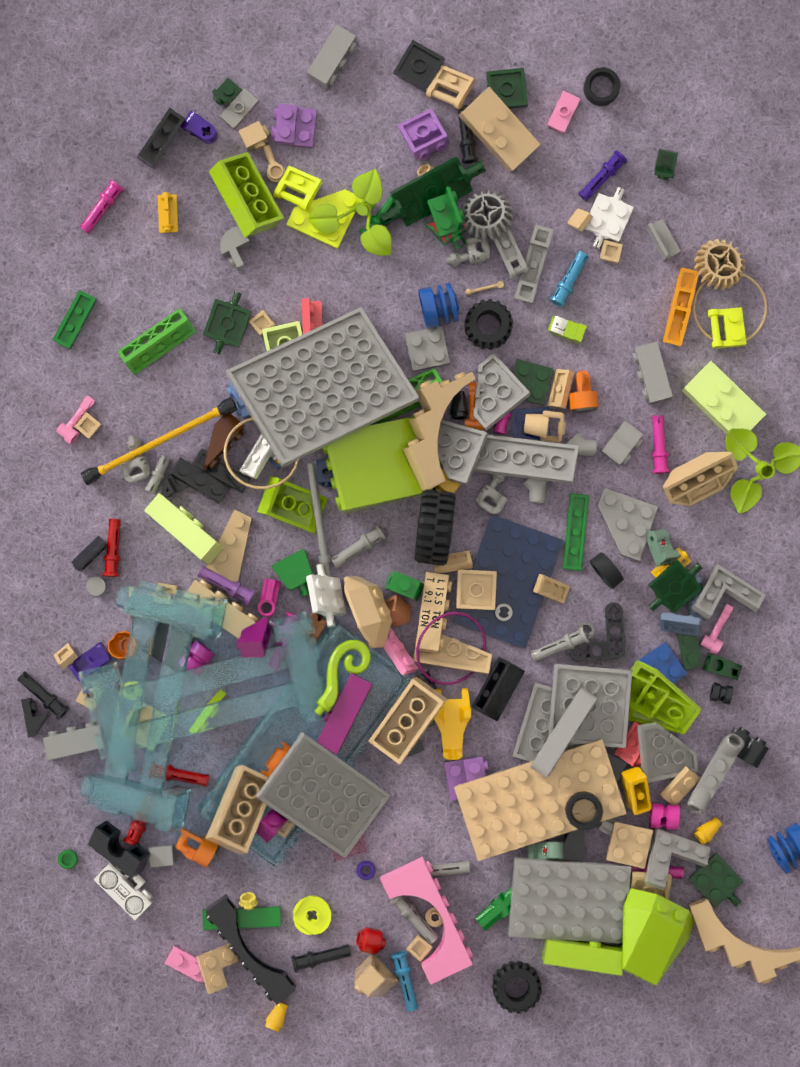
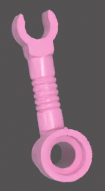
(68, 431)
(711, 642)

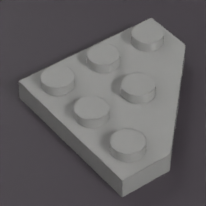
(496, 392)
(459, 450)
(627, 521)
(662, 753)

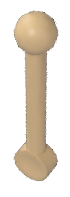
(500, 284)

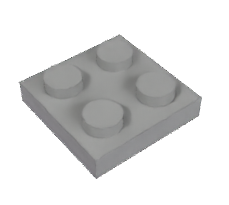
(427, 348)

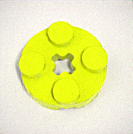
(312, 926)

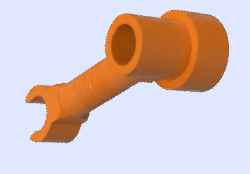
(472, 422)

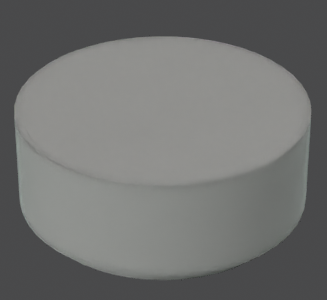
(96, 586)

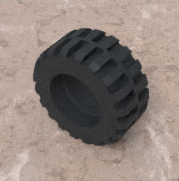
(434, 527)

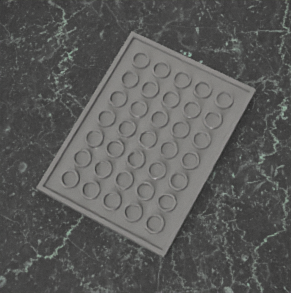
(322, 386)

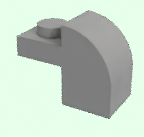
(230, 244)

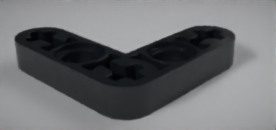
(607, 645)

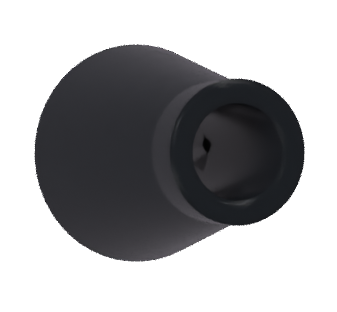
(459, 407)

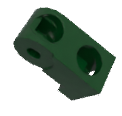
(722, 666)

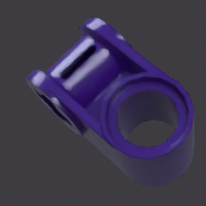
(198, 126)

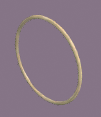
(765, 308)
(244, 483)

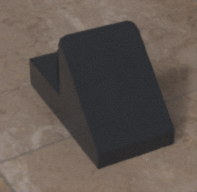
(33, 722)

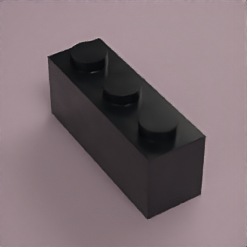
(160, 138)
(498, 688)

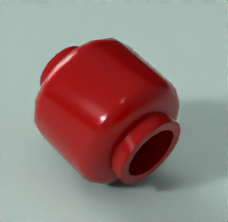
(370, 940)

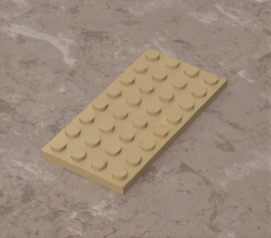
(526, 808)

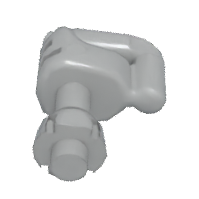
(473, 255)
(135, 463)
(490, 492)

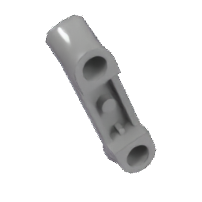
(537, 488)
(715, 772)

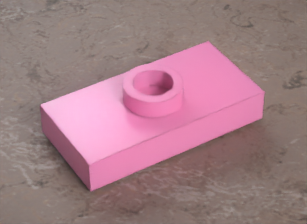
(563, 112)

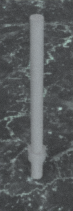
(324, 557)

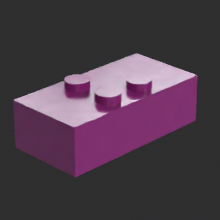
(344, 713)

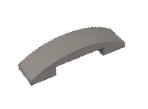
(534, 260)

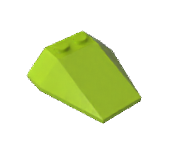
(659, 700)
(652, 934)

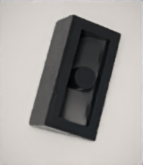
(89, 553)

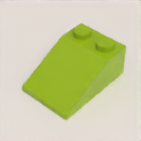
(290, 505)

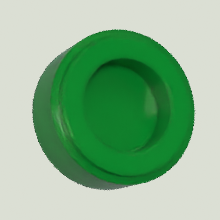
(67, 859)

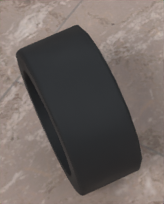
(601, 72)
(606, 570)
(584, 825)

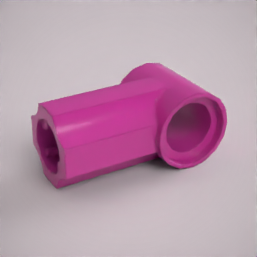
(269, 596)

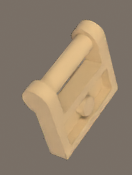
(452, 81)

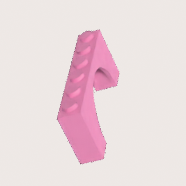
(417, 881)

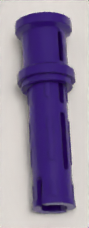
(607, 167)

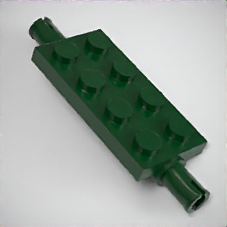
(412, 197)

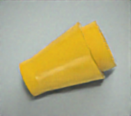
(707, 831)
(276, 1018)

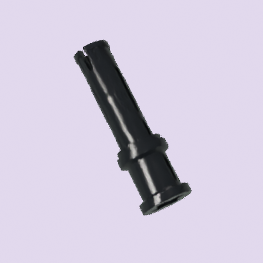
(467, 144)
(50, 701)
(312, 959)

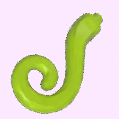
(330, 695)

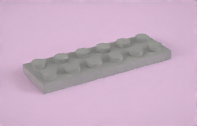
(528, 459)

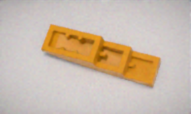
(680, 306)

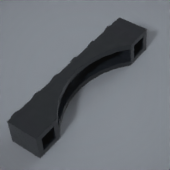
(574, 845)
(273, 980)

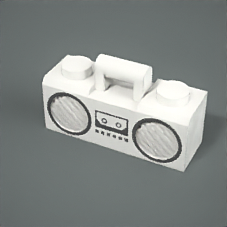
(129, 897)

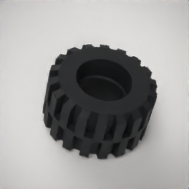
(492, 308)
(522, 1003)

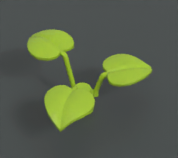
(369, 189)
(742, 442)

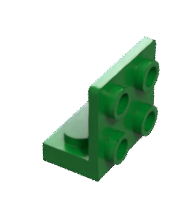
(445, 213)

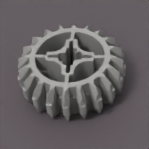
(500, 212)

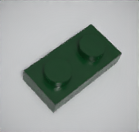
(689, 651)

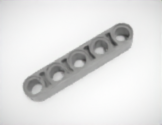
(564, 732)

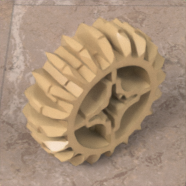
(730, 264)

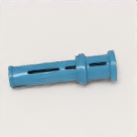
(565, 286)
(403, 972)

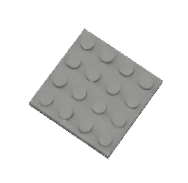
(610, 713)
(535, 724)

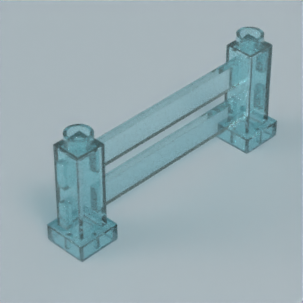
(187, 618)
(108, 703)

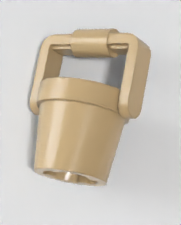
(539, 423)

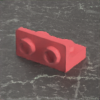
(311, 314)
(631, 753)

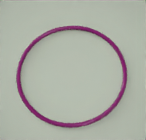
(423, 632)

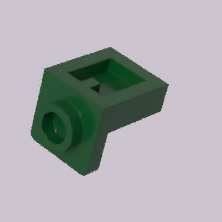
(226, 93)

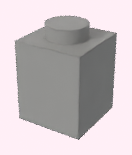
(161, 855)

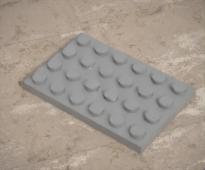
(323, 795)
(568, 900)

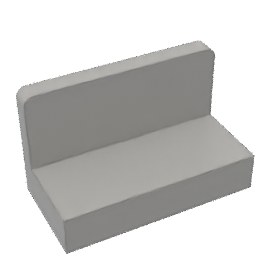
(662, 239)

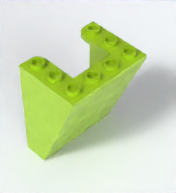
(372, 466)

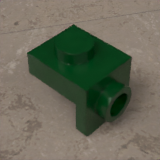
(665, 164)

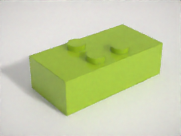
(246, 194)
(583, 955)

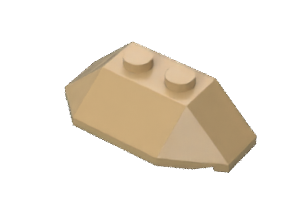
(700, 478)
(368, 610)

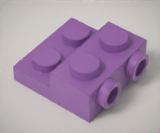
(294, 126)
(424, 135)
(463, 771)

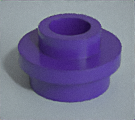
(363, 876)

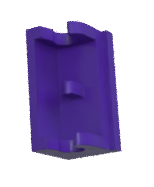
(93, 658)

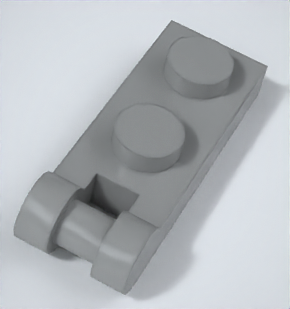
(510, 253)

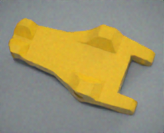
(452, 723)

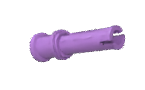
(234, 589)

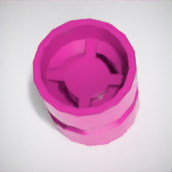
(199, 655)
(664, 816)

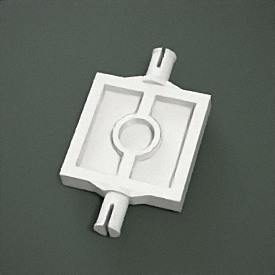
(609, 218)
(326, 595)

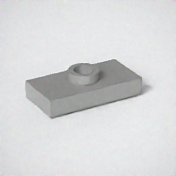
(239, 108)

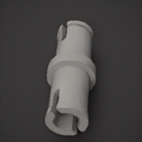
(158, 474)

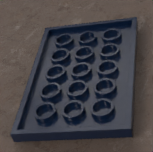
(518, 558)

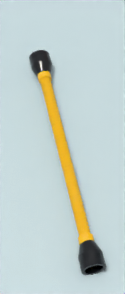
(224, 408)

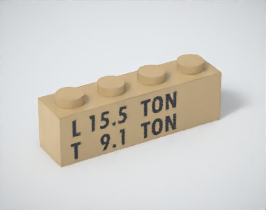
(433, 605)

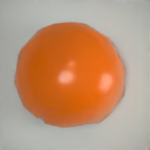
(115, 645)

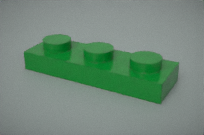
(74, 319)

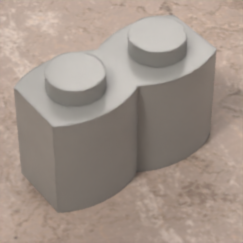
(622, 443)

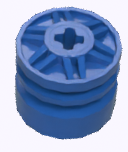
(438, 305)
(786, 849)

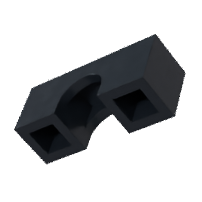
(106, 843)

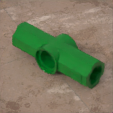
(497, 909)

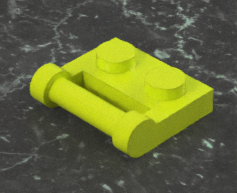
(300, 182)
(733, 328)

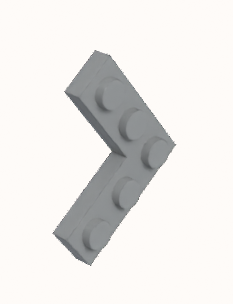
(724, 581)
(667, 845)

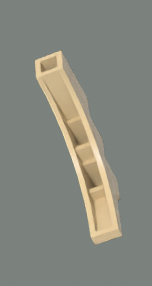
(423, 451)
(714, 934)

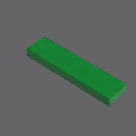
(575, 532)
(252, 918)

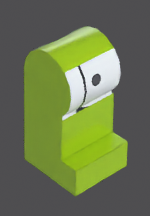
(567, 329)

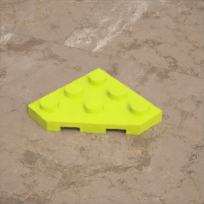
(342, 200)

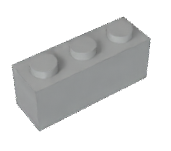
(332, 57)
(651, 373)
(71, 742)

